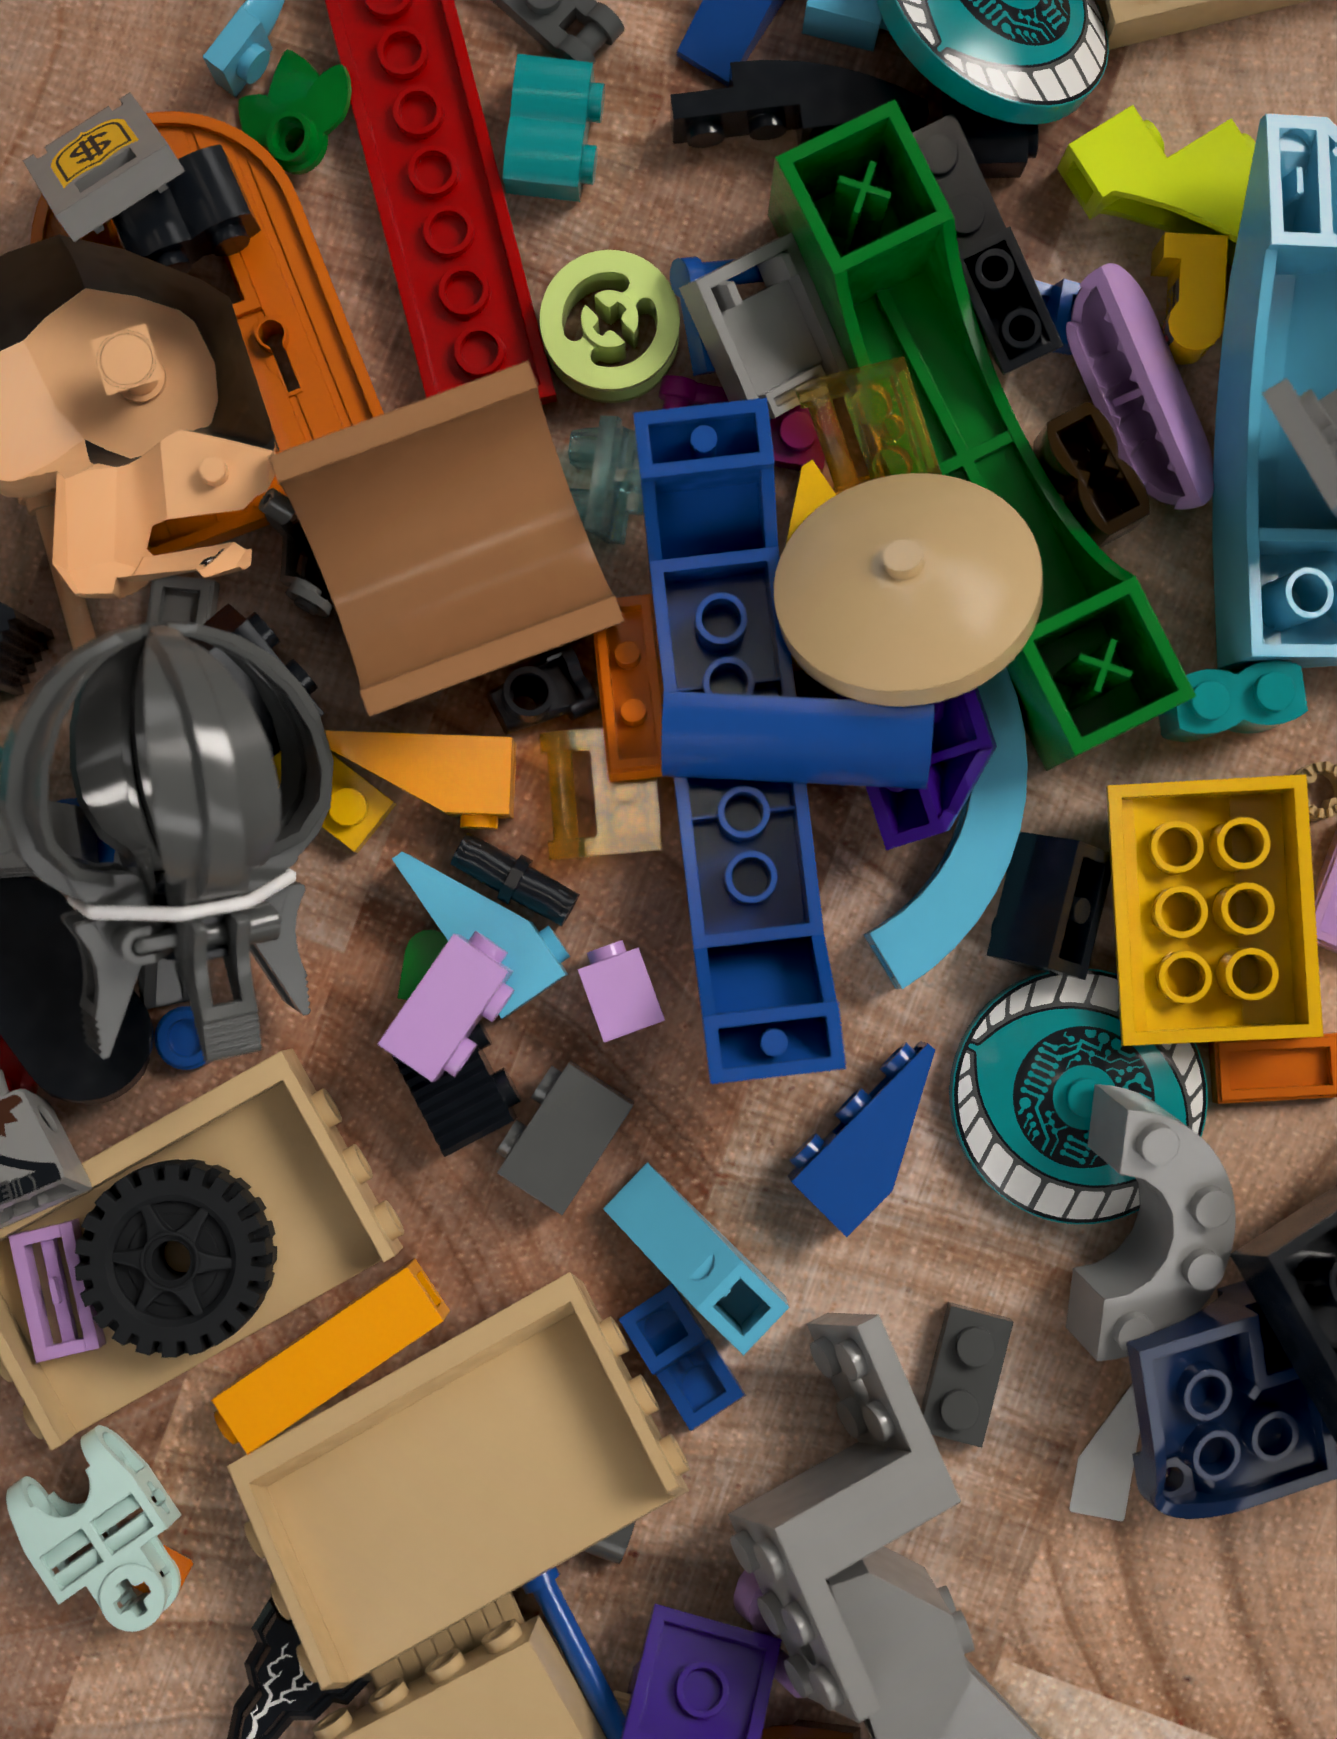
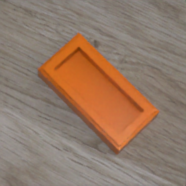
(1273, 1069)

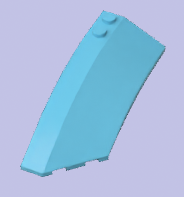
(1268, 517)

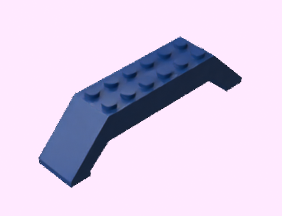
(743, 842)

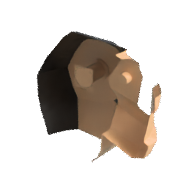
(131, 404)

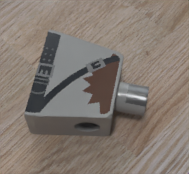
(35, 1157)

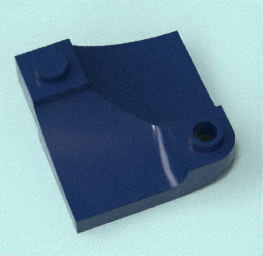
(1223, 1414)

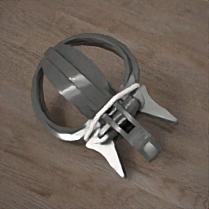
(184, 789)

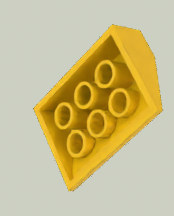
(1214, 910)

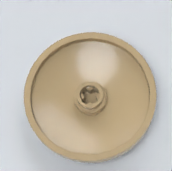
(908, 589)

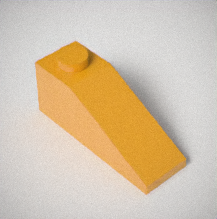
(450, 772)

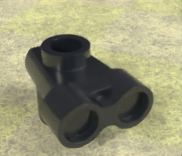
(553, 684)

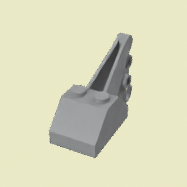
(916, 1656)

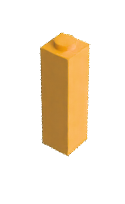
(329, 1357)

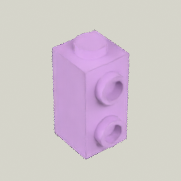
(448, 1004)

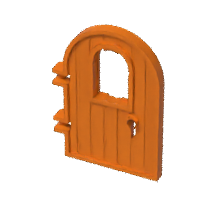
(281, 292)

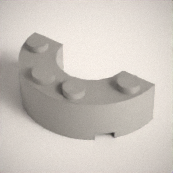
(1179, 1234)

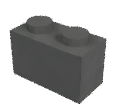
(564, 1136)

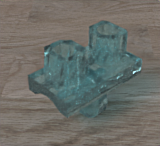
(614, 481)

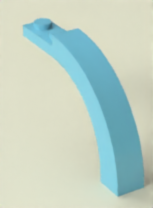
(975, 856)

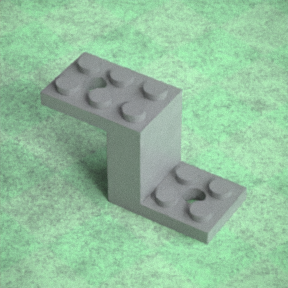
(842, 1510)

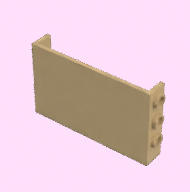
(316, 1192)
(455, 1481)

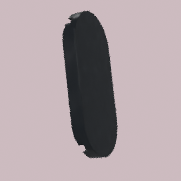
(42, 1002)

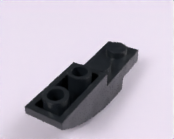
(782, 96)
(995, 271)

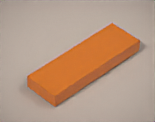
(631, 691)

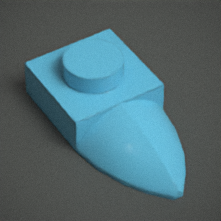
(243, 46)

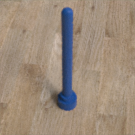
(577, 1653)

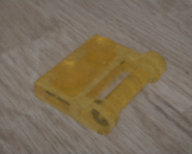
(883, 418)
(623, 810)

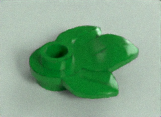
(297, 106)

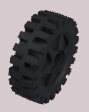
(127, 1266)

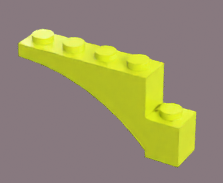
(1126, 175)

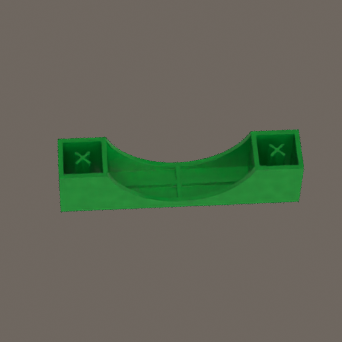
(896, 288)

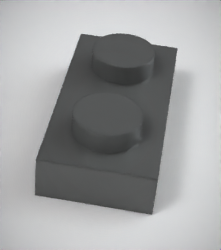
(965, 1373)

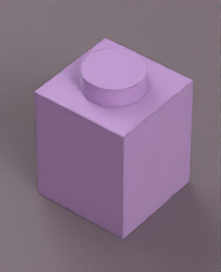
(620, 991)

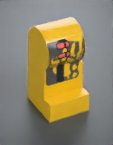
(1194, 291)

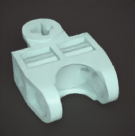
(127, 1557)

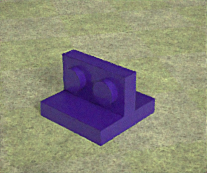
(699, 1679)

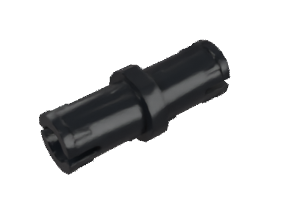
(514, 879)

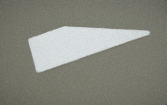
(1107, 1464)

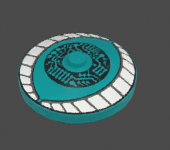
(1005, 55)
(1028, 1093)

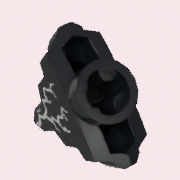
(278, 1685)

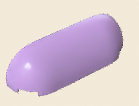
(1139, 388)

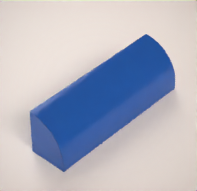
(795, 740)

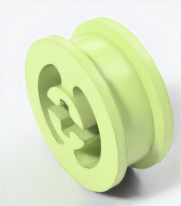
(644, 293)

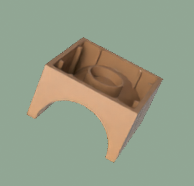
(447, 538)

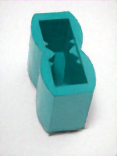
(551, 127)
(1238, 702)

